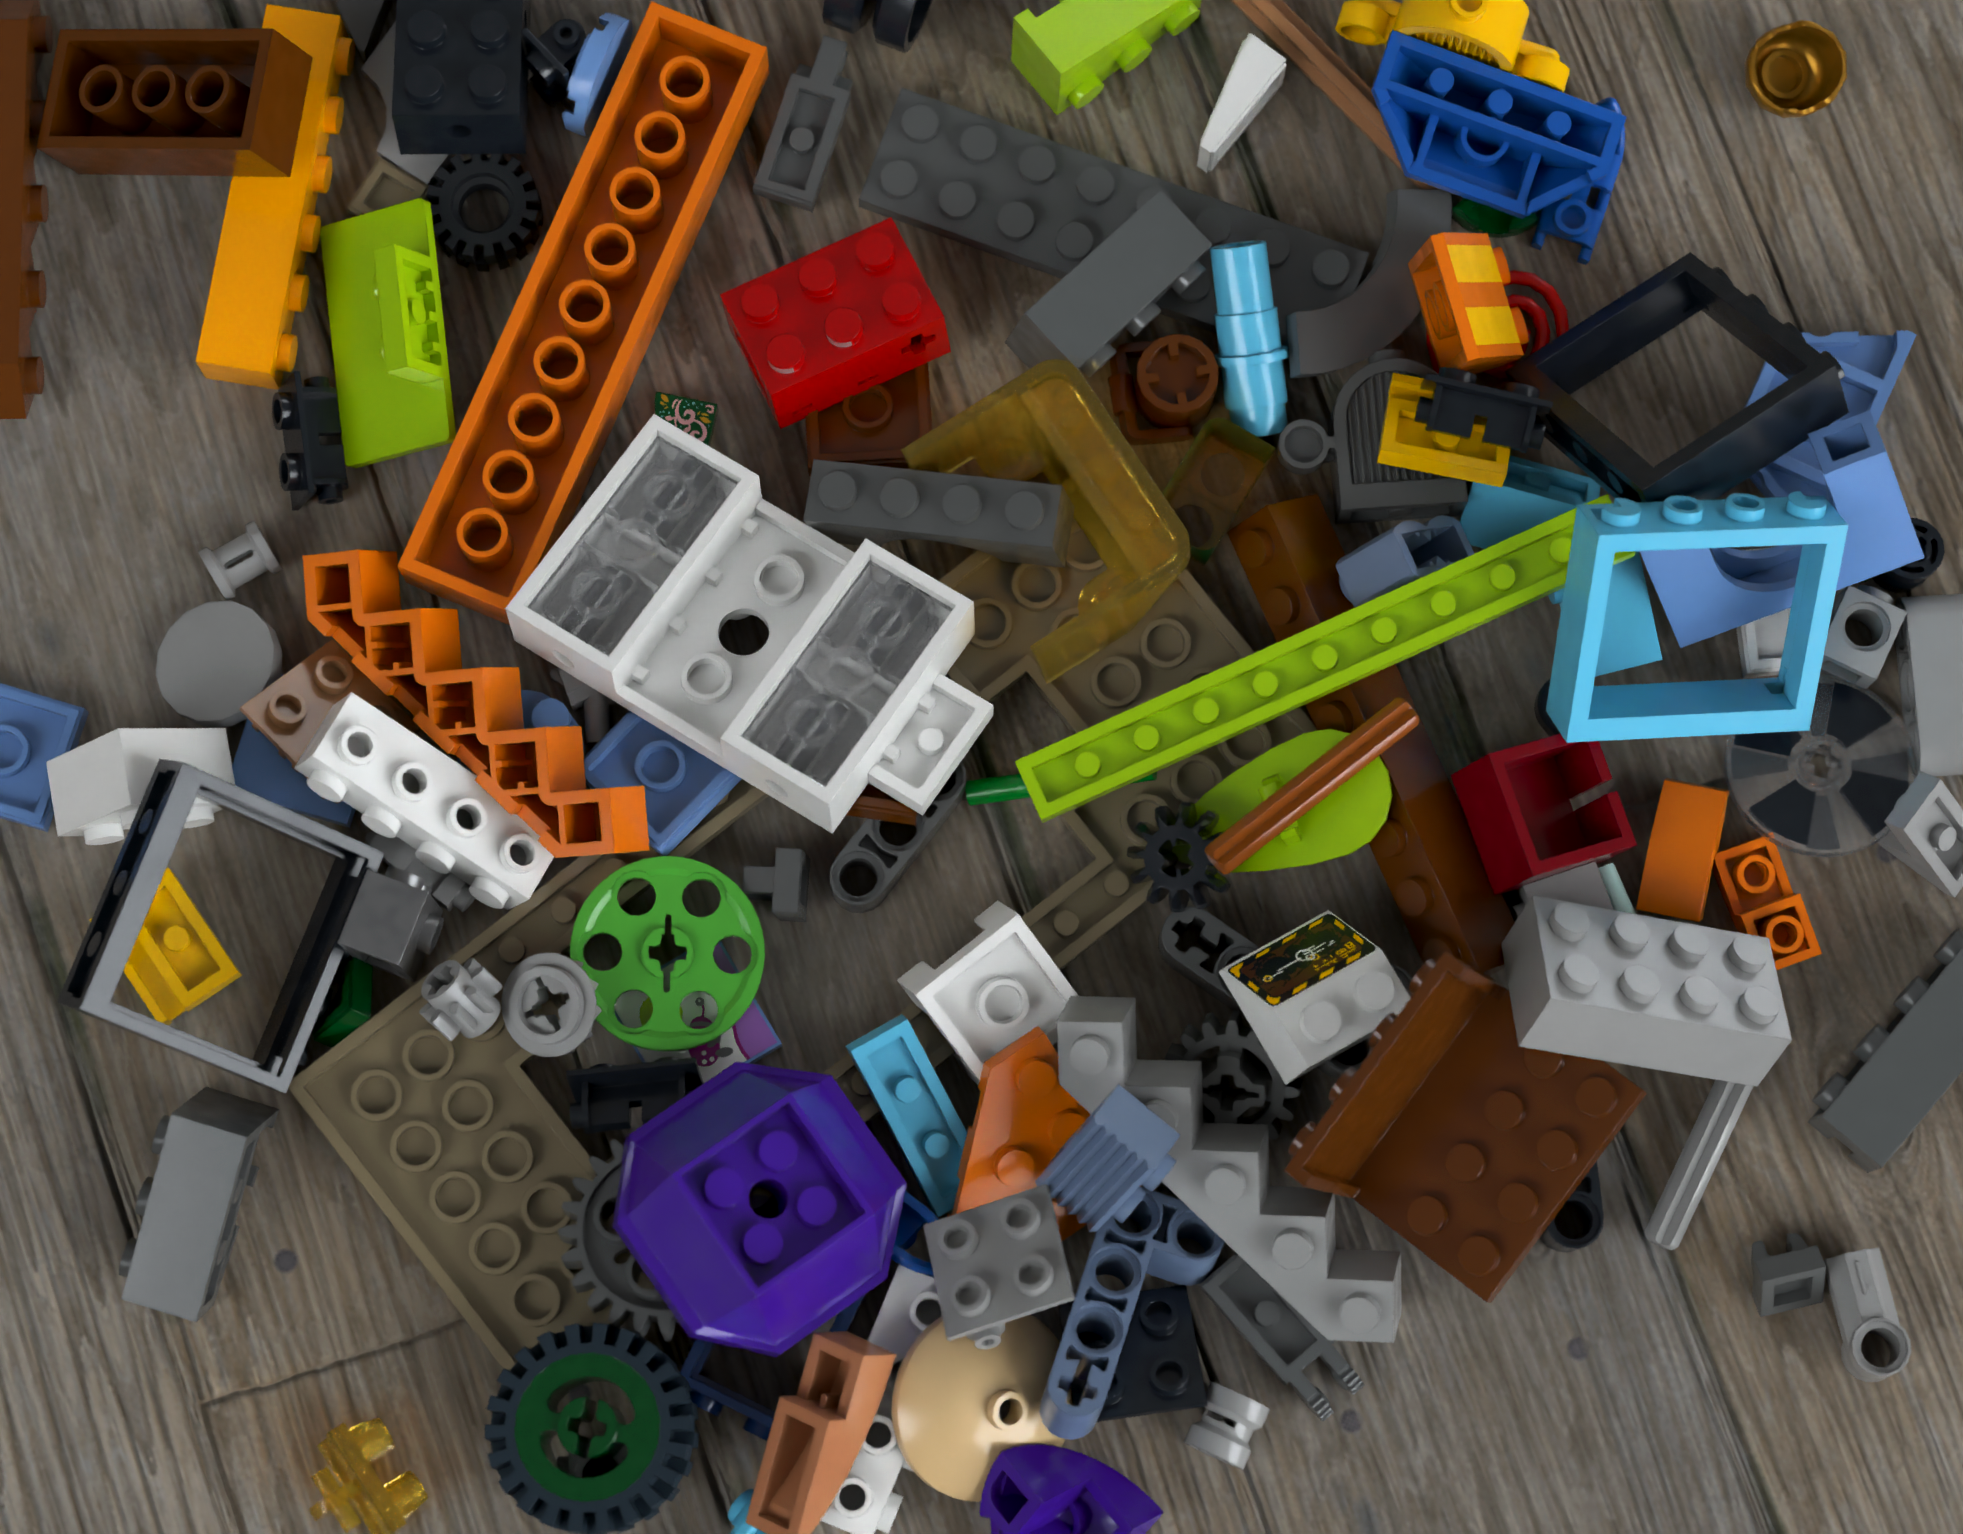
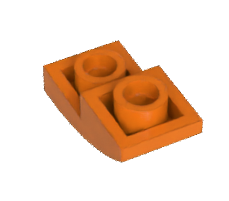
(1682, 849)
(1763, 900)

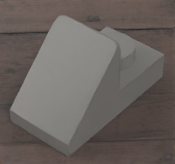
(1928, 833)

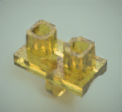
(350, 1458)

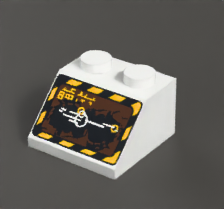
(1314, 993)

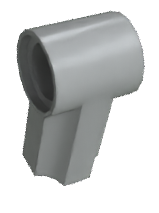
(1863, 1307)

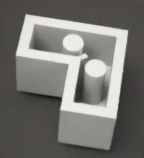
(105, 780)

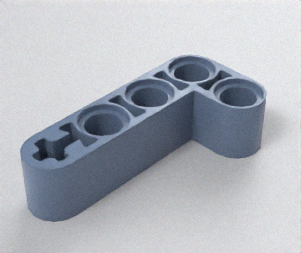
(1110, 1312)

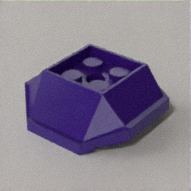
(705, 1248)

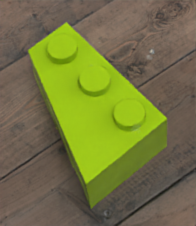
(1086, 41)

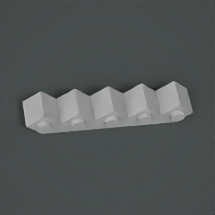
(1226, 1181)

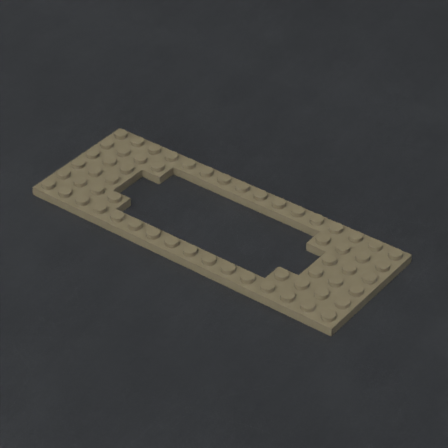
(478, 1157)

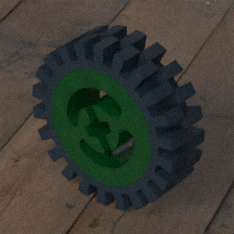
(528, 1418)

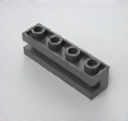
(1899, 1067)

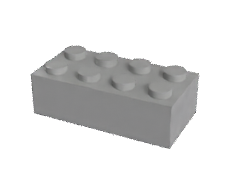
(1645, 991)

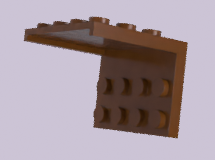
(1461, 1128)

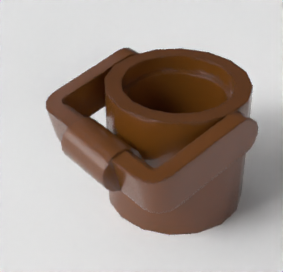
(1171, 389)

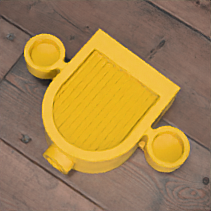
(1473, 28)

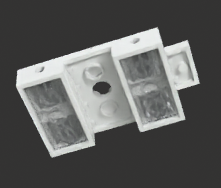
(852, 650)

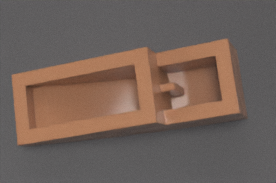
(818, 1432)

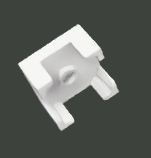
(991, 990)

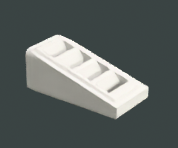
(1248, 88)

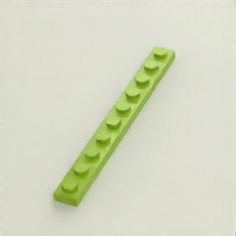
(1302, 668)

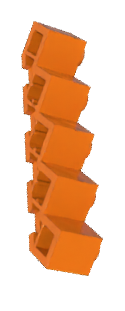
(469, 709)

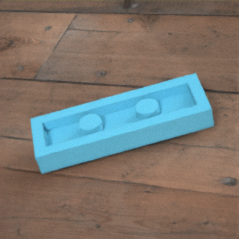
(913, 1107)

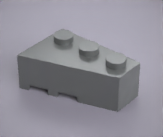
(1113, 289)
(193, 1202)

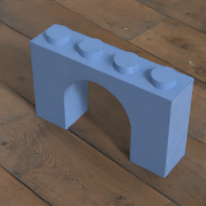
(1730, 587)

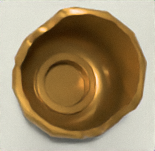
(1795, 69)

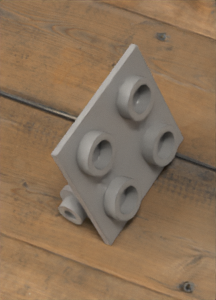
(998, 1265)

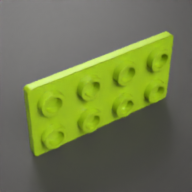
(387, 333)

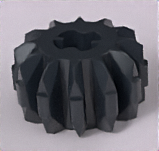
(1161, 860)

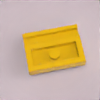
(1411, 447)
(177, 955)

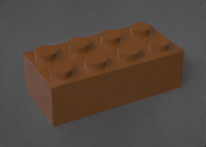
(175, 102)

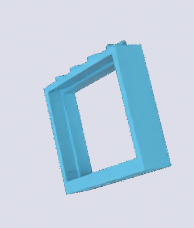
(1694, 707)

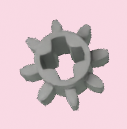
(460, 999)

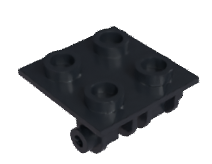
(1157, 1361)

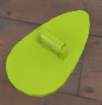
(1328, 831)

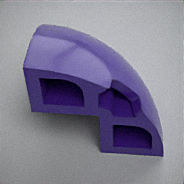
(1062, 1493)

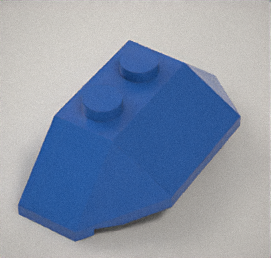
(1489, 129)

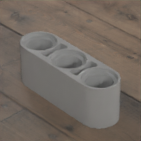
(1932, 680)

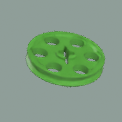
(696, 934)

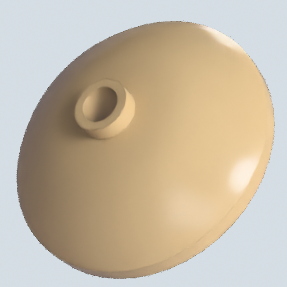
(952, 1397)

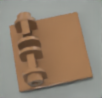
(300, 700)

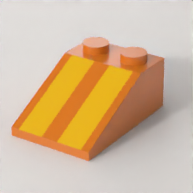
(1465, 302)

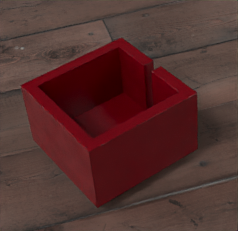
(1525, 816)

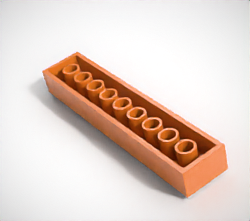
(586, 311)

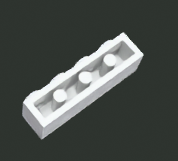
(425, 801)
(866, 1495)

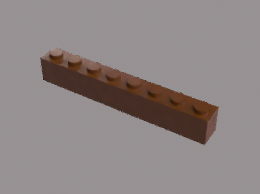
(1426, 838)

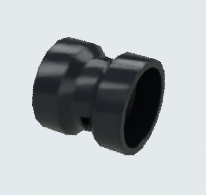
(1914, 574)

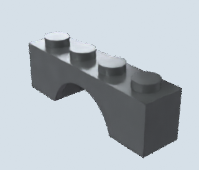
(991, 515)

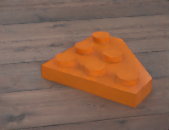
(1018, 1127)

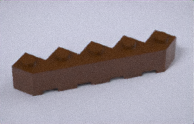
(23, 203)

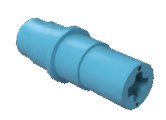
(1249, 338)

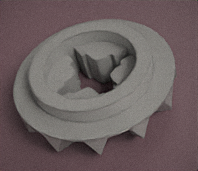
(526, 993)

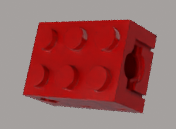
(836, 322)

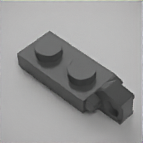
(806, 129)

